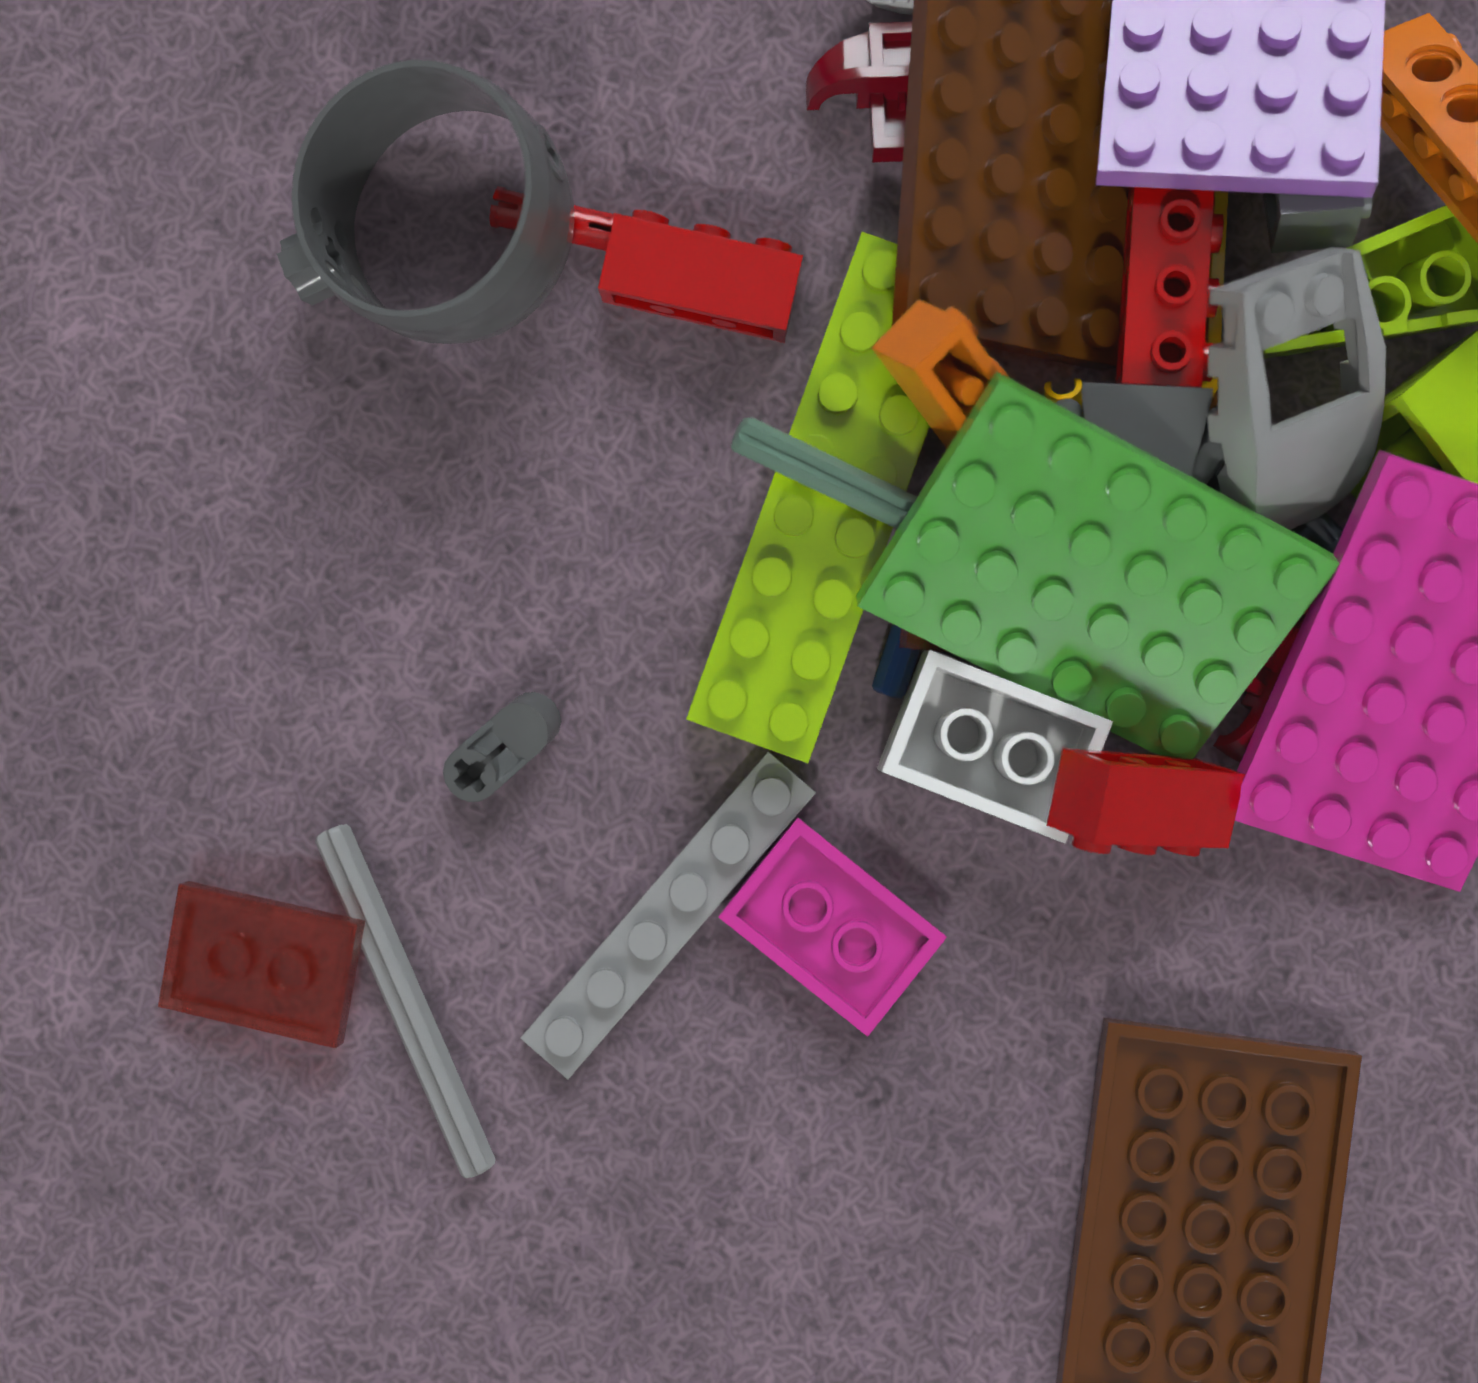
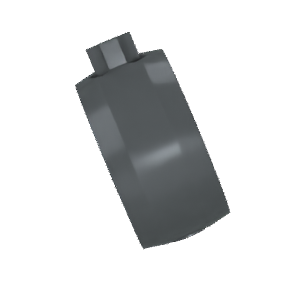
(337, 162)

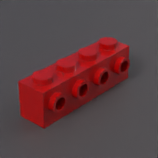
(1167, 287)

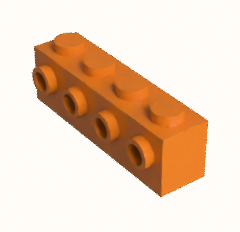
(938, 365)

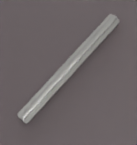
(406, 1002)

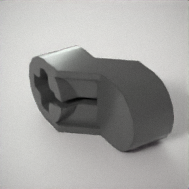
(482, 767)

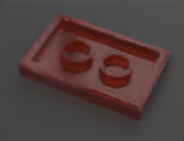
(261, 964)

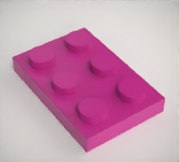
(832, 926)

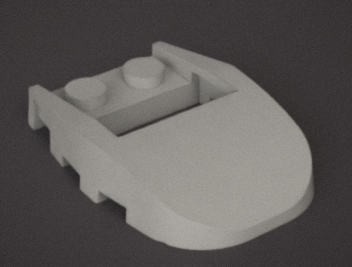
(1318, 456)

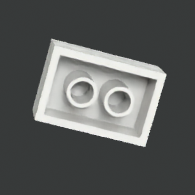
(986, 741)

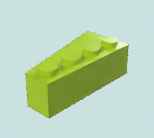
(1418, 279)

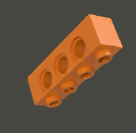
(1433, 111)

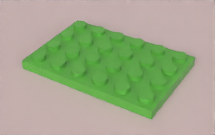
(1093, 572)

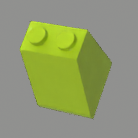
(1435, 414)

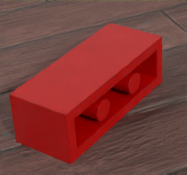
(700, 275)
(1143, 802)

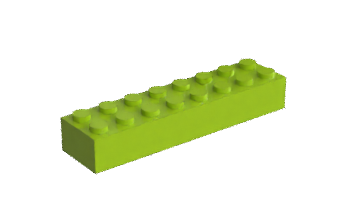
(809, 552)

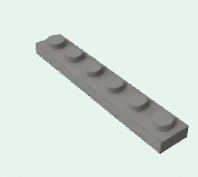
(668, 915)

